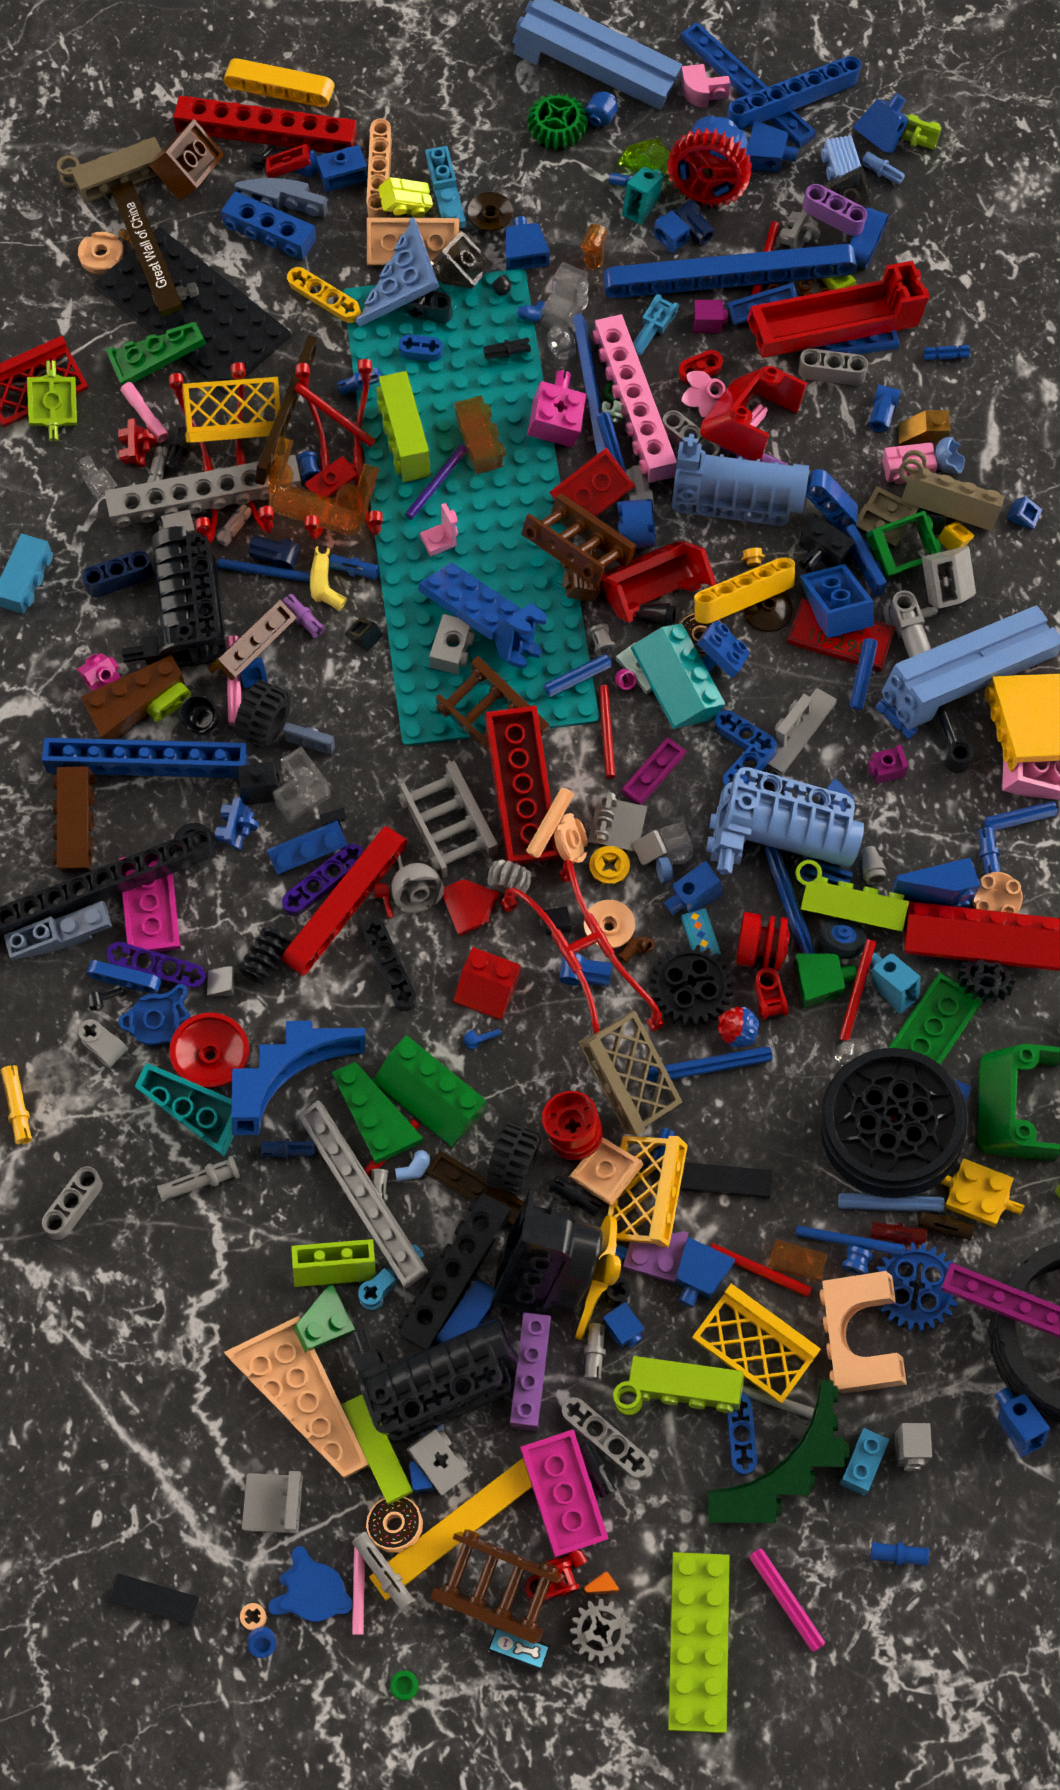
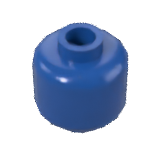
(601, 109)

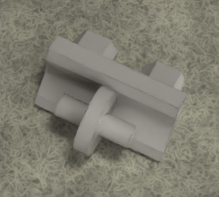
(803, 229)

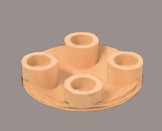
(998, 893)

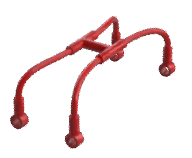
(266, 514)
(374, 518)
(568, 950)

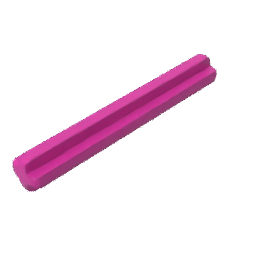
(787, 1600)

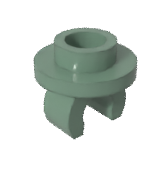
(614, 412)

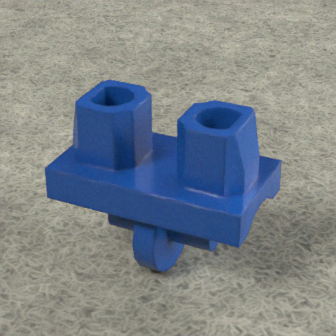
(238, 826)

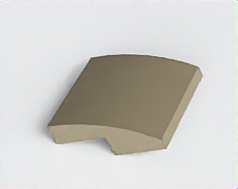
(884, 509)

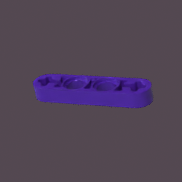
(319, 876)
(157, 961)

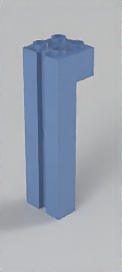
(595, 51)
(968, 664)

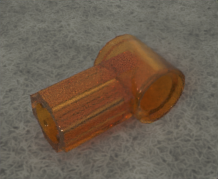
(594, 245)

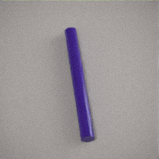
(436, 482)

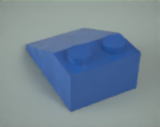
(838, 601)
(942, 884)

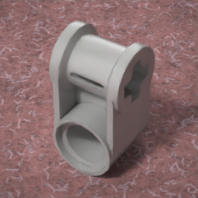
(104, 1045)

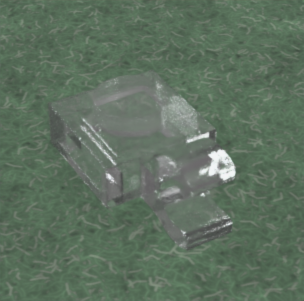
(97, 480)

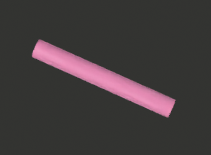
(358, 1594)

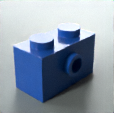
(342, 168)

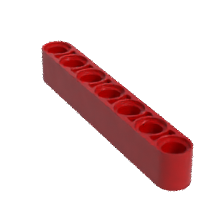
(344, 900)

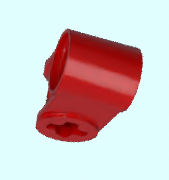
(770, 999)
(555, 1589)

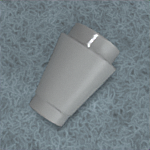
(873, 866)

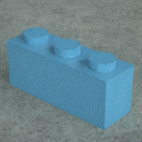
(24, 573)

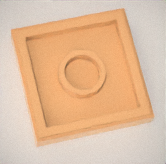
(606, 1172)

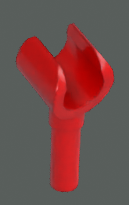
(382, 891)
(576, 1557)

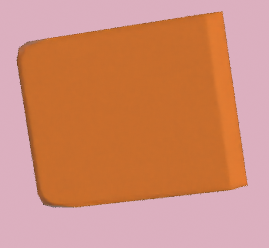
(601, 1585)

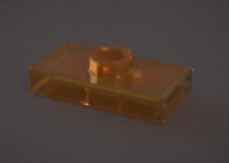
(797, 1260)

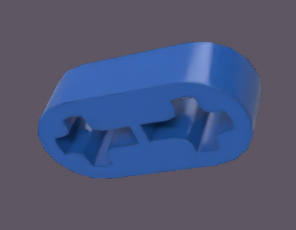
(420, 347)

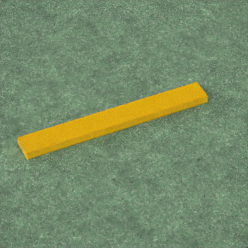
(469, 1516)

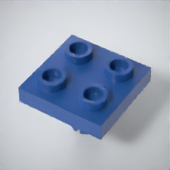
(722, 649)

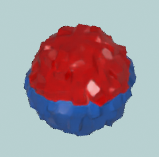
(738, 1026)

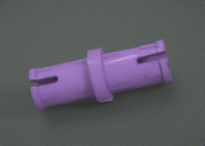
(304, 616)

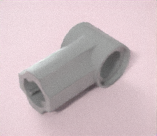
(641, 490)

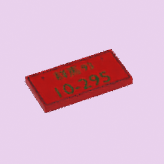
(847, 646)

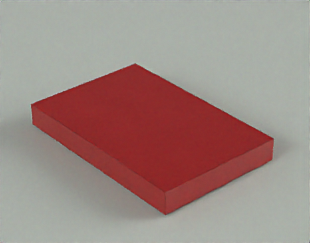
(596, 484)

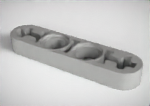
(602, 1441)

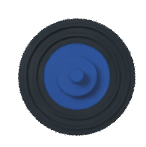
(842, 938)

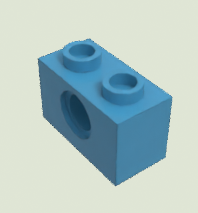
(864, 1461)

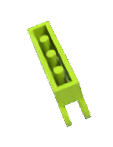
(852, 904)
(682, 1383)

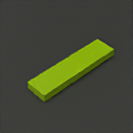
(377, 1451)

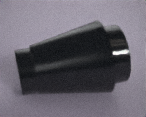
(659, 614)

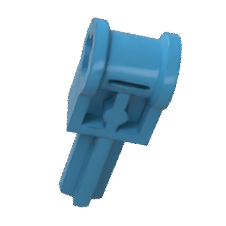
(655, 320)
(381, 1285)

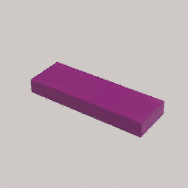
(653, 772)

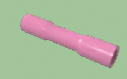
(136, 401)

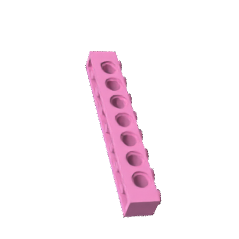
(636, 398)

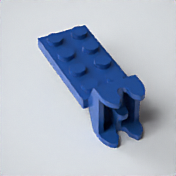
(486, 612)

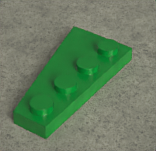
(147, 356)
(378, 1120)

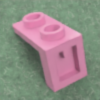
(442, 536)

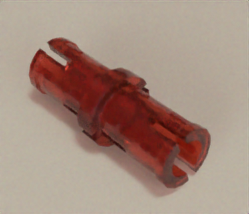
(879, 1231)

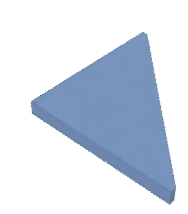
(403, 278)

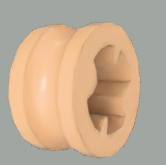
(253, 1607)

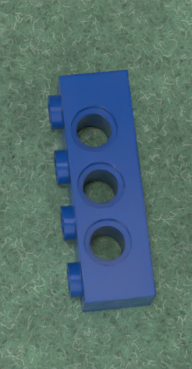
(268, 225)

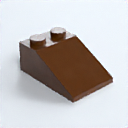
(187, 160)

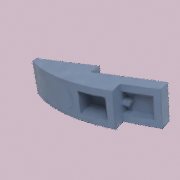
(284, 192)
(58, 933)

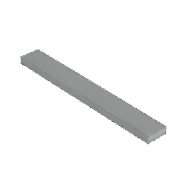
(362, 1194)

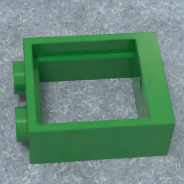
(881, 550)

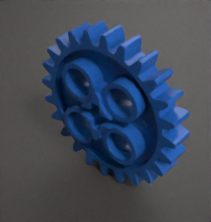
(932, 1289)

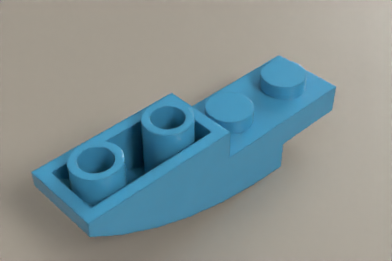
(444, 184)

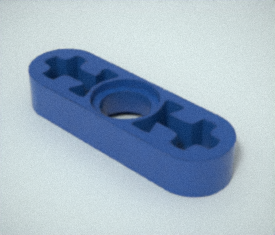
(123, 977)
(750, 1454)

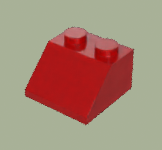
(487, 983)

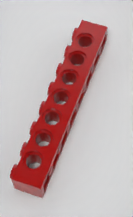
(266, 125)

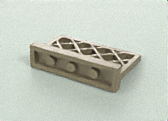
(615, 1087)

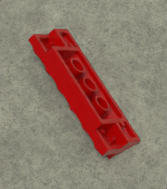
(983, 935)

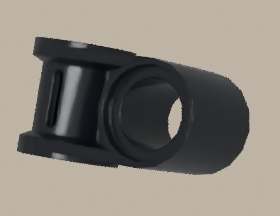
(431, 306)

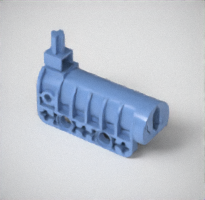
(736, 486)
(784, 820)

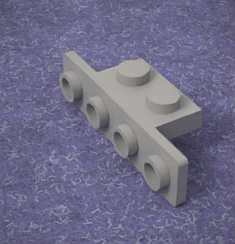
(799, 726)

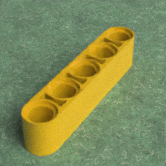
(279, 82)
(744, 590)

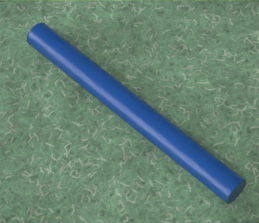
(263, 570)
(850, 1240)

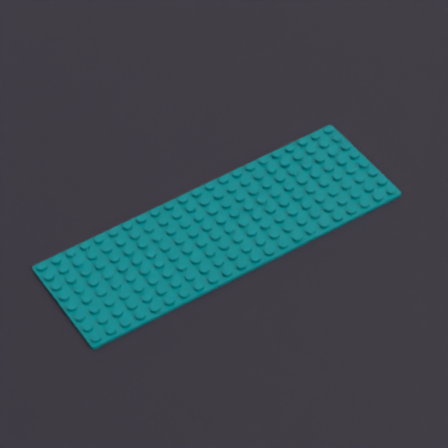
(487, 506)

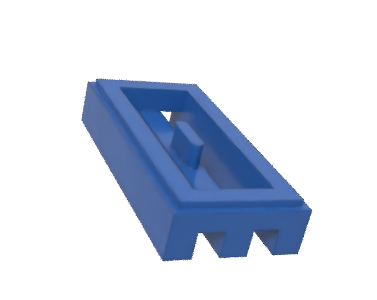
(847, 875)

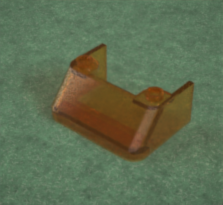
(341, 514)

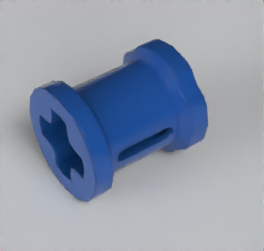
(308, 465)

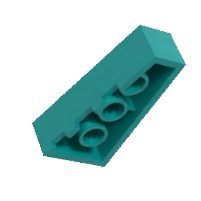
(192, 1105)

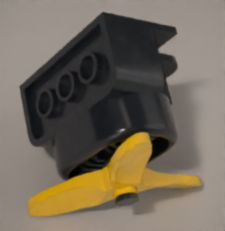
(554, 1262)

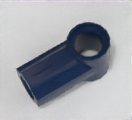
(699, 227)
(281, 554)

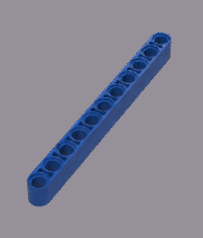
(729, 271)

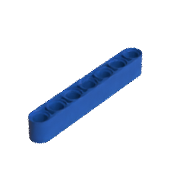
(794, 92)

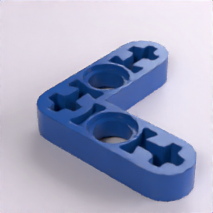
(752, 747)

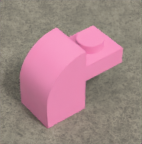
(700, 89)

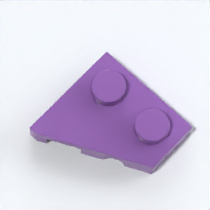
(655, 1260)

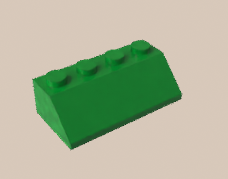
(430, 1091)

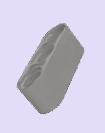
(822, 364)
(682, 429)
(71, 1216)

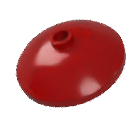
(206, 1035)

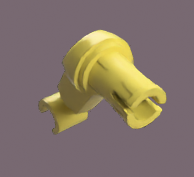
(319, 582)

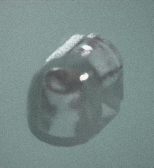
(561, 342)
(850, 1049)

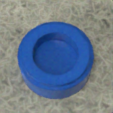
(261, 1642)

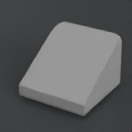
(649, 847)
(221, 982)

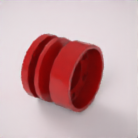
(762, 941)
(568, 1113)

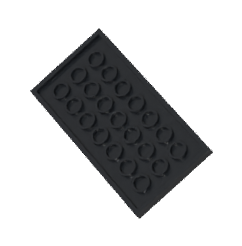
(227, 318)

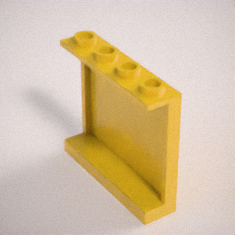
(1026, 716)

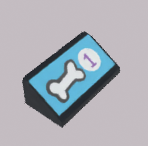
(518, 1650)

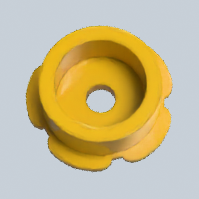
(753, 556)

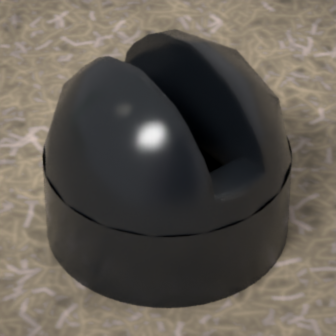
(501, 285)

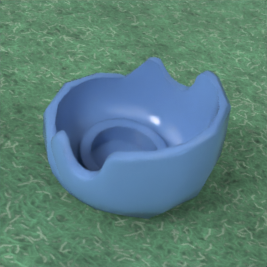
(947, 456)

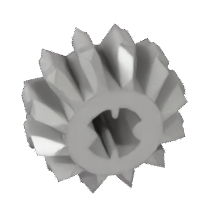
(508, 875)

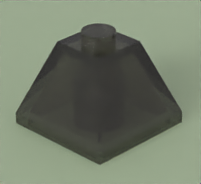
(460, 263)

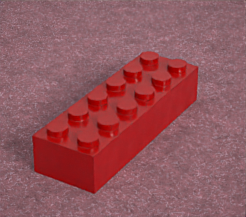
(519, 780)

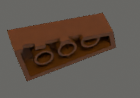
(126, 700)
(73, 818)

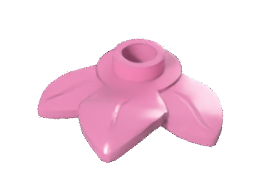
(699, 393)

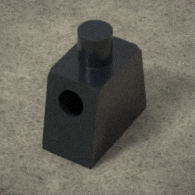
(257, 782)

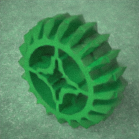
(555, 127)

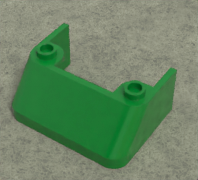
(996, 1124)

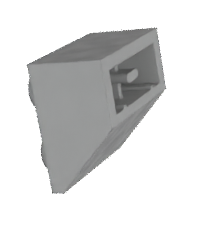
(949, 577)

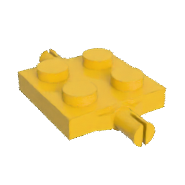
(980, 1193)

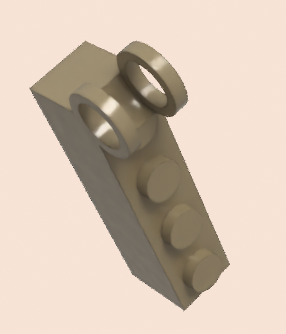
(99, 175)
(949, 496)

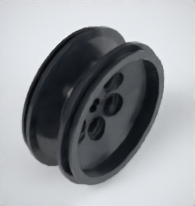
(908, 1166)

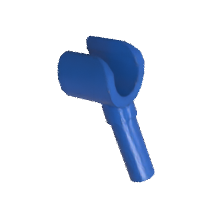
(473, 1041)

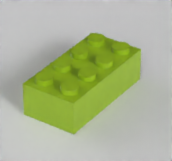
(403, 427)

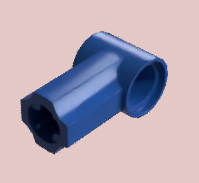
(884, 404)
(594, 971)

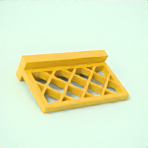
(230, 431)
(667, 1192)
(765, 1322)

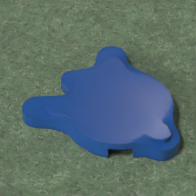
(156, 1016)
(313, 1590)

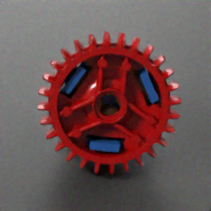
(711, 162)

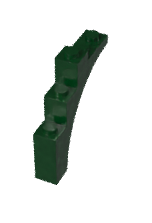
(818, 1447)

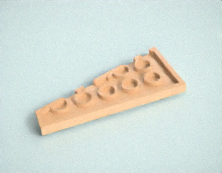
(301, 1392)

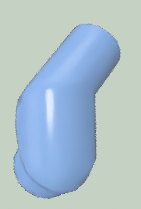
(415, 1169)

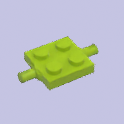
(52, 401)

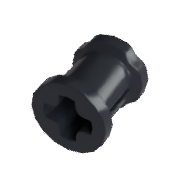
(621, 1298)

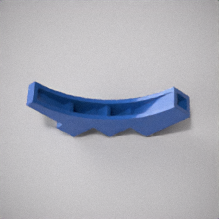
(278, 1062)

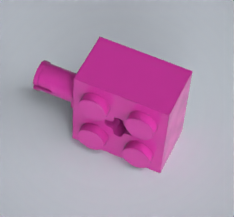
(557, 412)

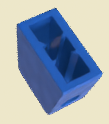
(883, 123)
(769, 148)
(525, 246)
(701, 885)
(701, 1271)
(1021, 1422)

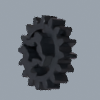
(986, 980)

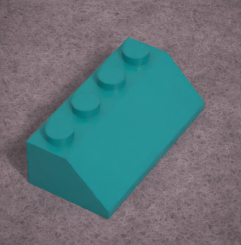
(678, 676)

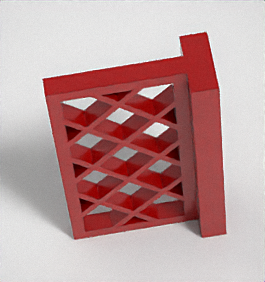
(28, 362)

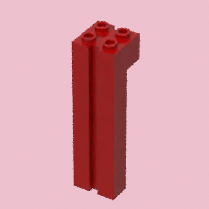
(841, 313)

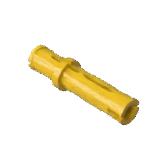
(18, 1114)

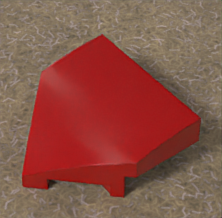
(469, 905)

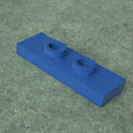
(868, 566)

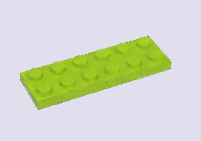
(699, 1643)

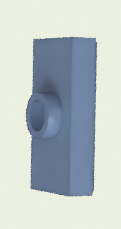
(309, 738)

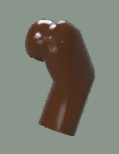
(636, 945)

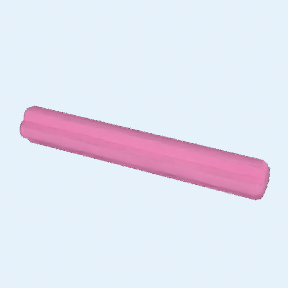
(233, 689)

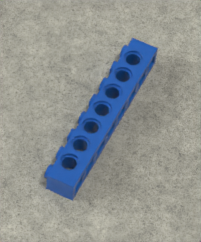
(146, 757)

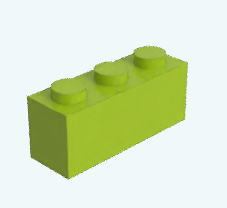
(333, 1263)

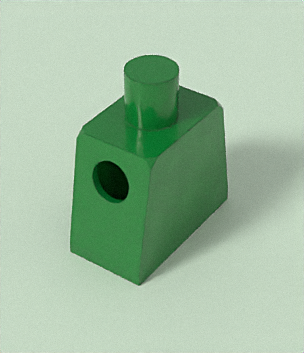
(821, 977)

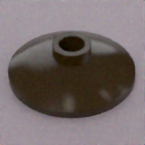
(490, 211)
(770, 618)

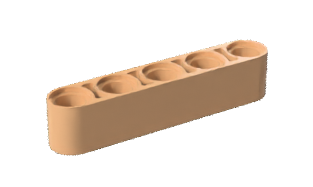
(378, 165)

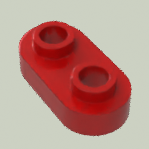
(700, 363)

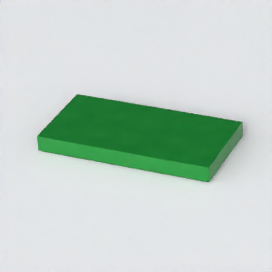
(937, 1019)

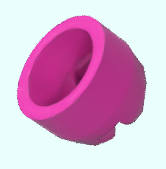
(629, 676)

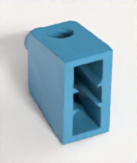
(895, 981)

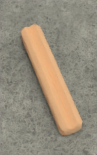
(550, 822)

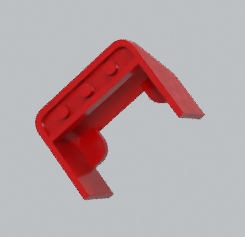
(730, 419)
(655, 575)

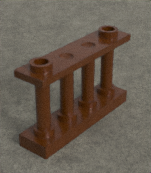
(586, 526)
(498, 690)
(475, 1604)

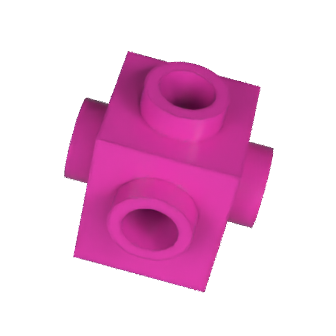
(99, 671)

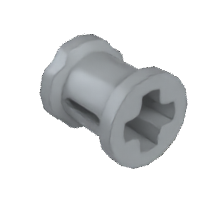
(601, 639)

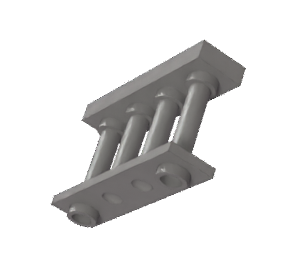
(462, 800)

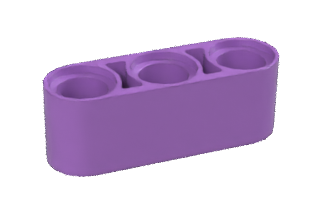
(834, 209)

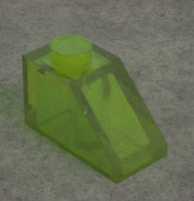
(645, 154)

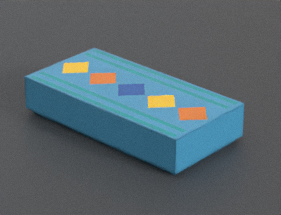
(700, 932)

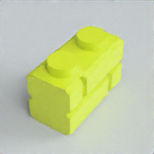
(405, 197)

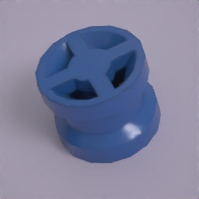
(857, 1260)

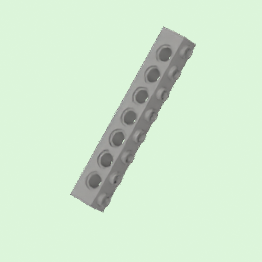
(190, 486)

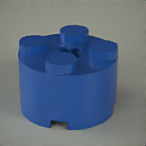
(637, 522)

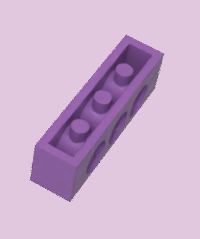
(530, 1372)

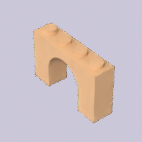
(842, 1300)

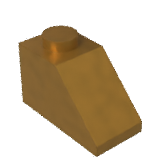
(924, 428)

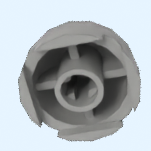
(416, 887)

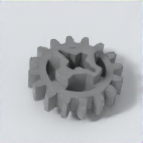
(612, 1625)

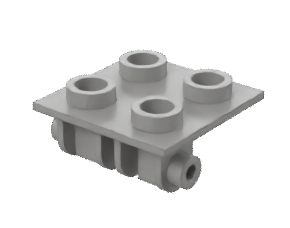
(617, 822)

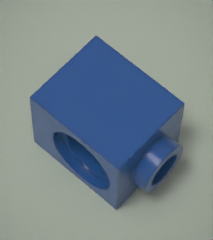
(671, 231)
(624, 1326)

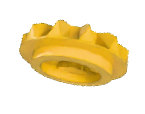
(609, 854)

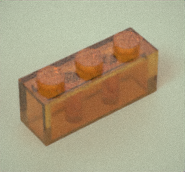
(479, 434)

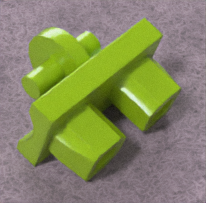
(921, 132)

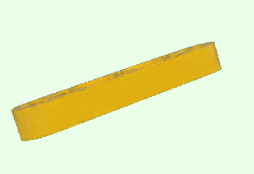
(324, 294)

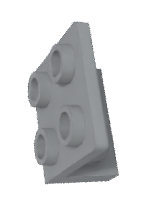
(272, 1502)

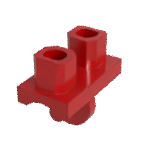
(138, 441)

